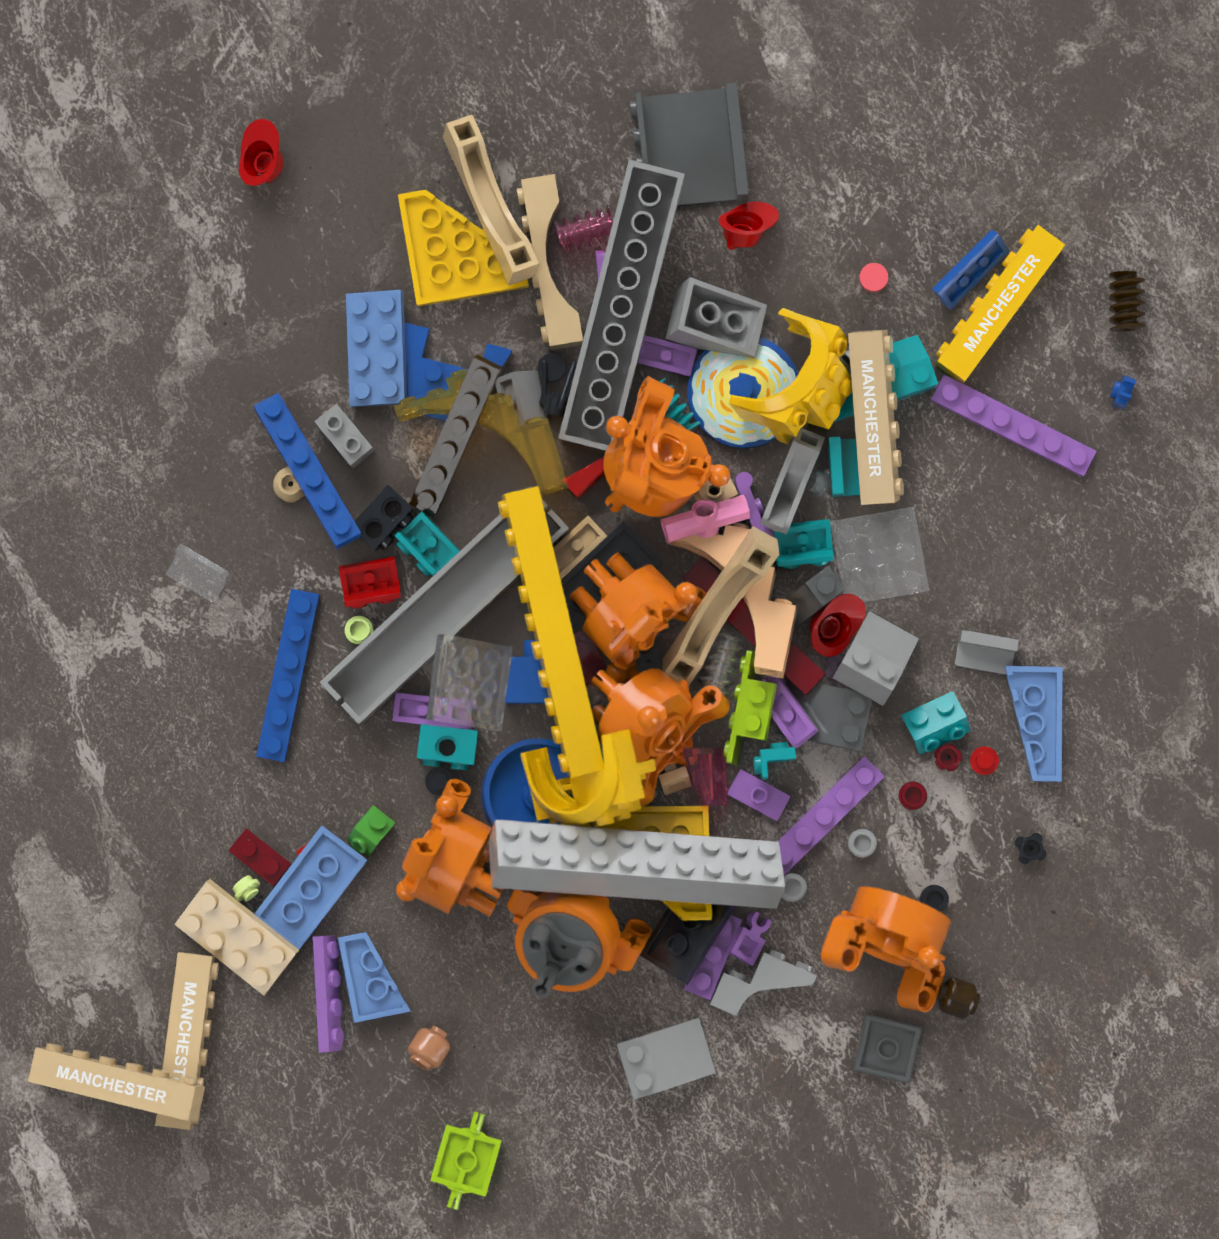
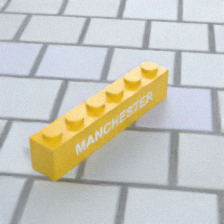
(1000, 303)

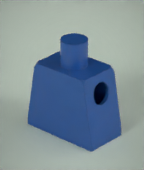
(523, 679)

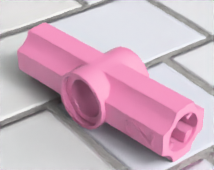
(705, 518)

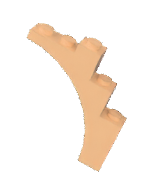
(771, 619)

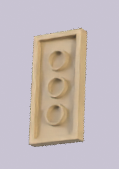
(236, 937)

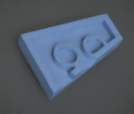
(367, 981)

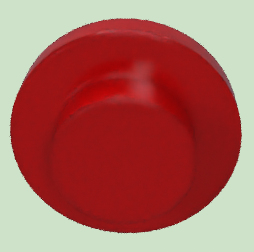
(984, 760)

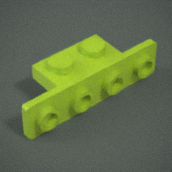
(752, 711)

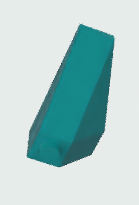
(912, 373)

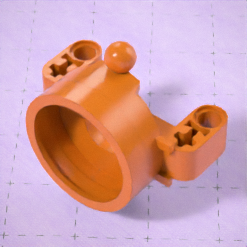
(895, 932)

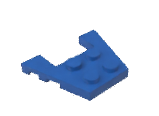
(428, 374)

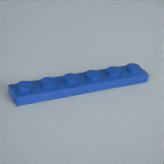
(307, 471)
(288, 675)

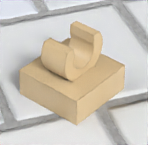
(674, 779)

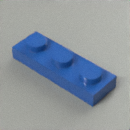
(971, 269)

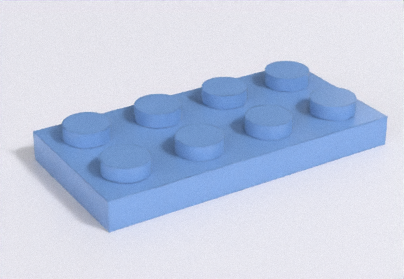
(376, 348)
(311, 887)

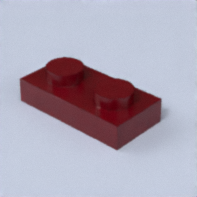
(260, 857)

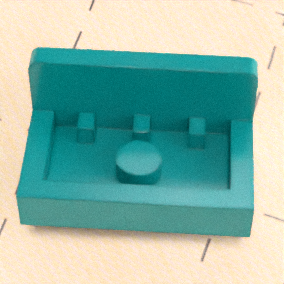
(426, 544)
(805, 544)
(936, 723)
(777, 753)

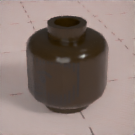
(958, 998)

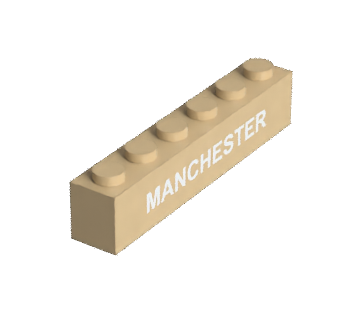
(874, 416)
(189, 1023)
(117, 1083)

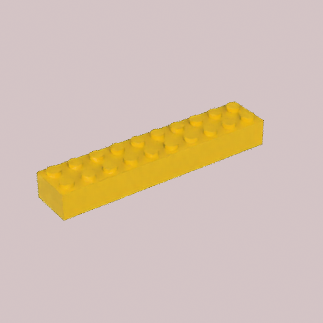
(552, 632)

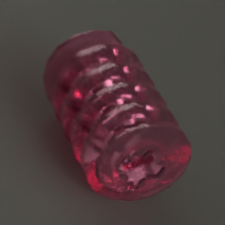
(584, 229)

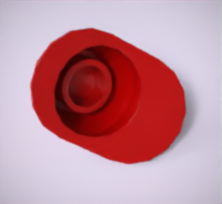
(260, 153)
(746, 223)
(837, 624)

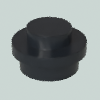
(437, 780)

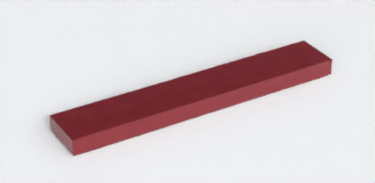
(799, 667)

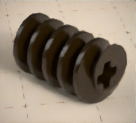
(1126, 301)

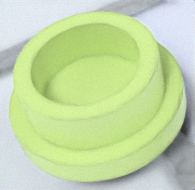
(358, 629)
(246, 889)

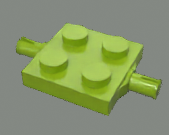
(466, 1160)

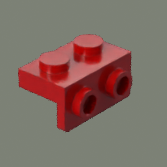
(370, 582)

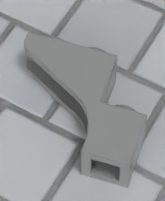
(792, 481)
(770, 973)

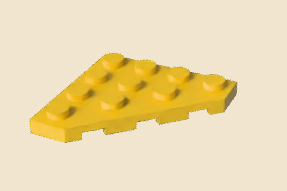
(448, 253)
(674, 820)

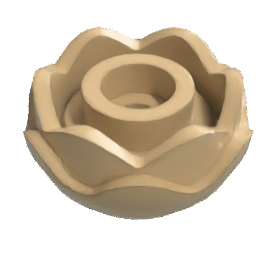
(281, 487)

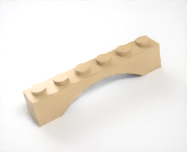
(473, 165)
(561, 319)
(742, 571)

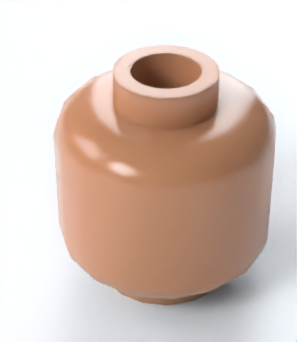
(429, 1048)

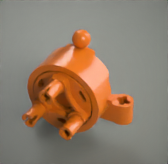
(654, 460)
(631, 610)
(657, 715)
(450, 858)

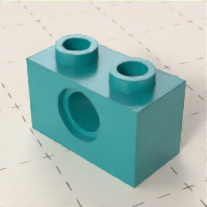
(431, 739)

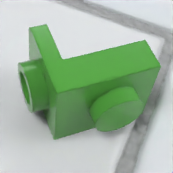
(370, 831)

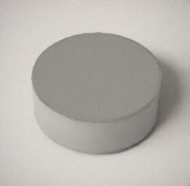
(862, 843)
(794, 887)

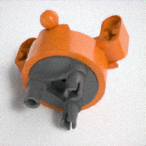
(572, 939)

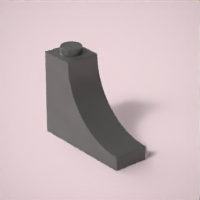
(815, 594)

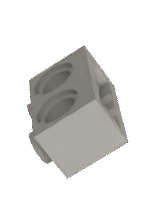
(344, 436)

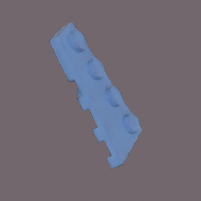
(1038, 711)

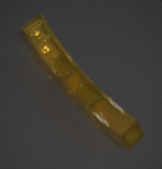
(531, 440)

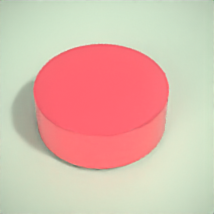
(873, 277)

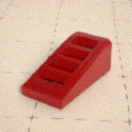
(584, 479)

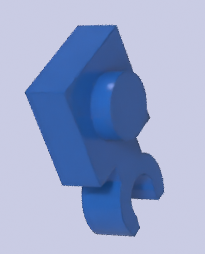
(1122, 391)

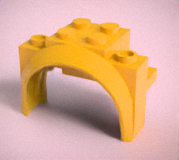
(814, 394)
(596, 795)

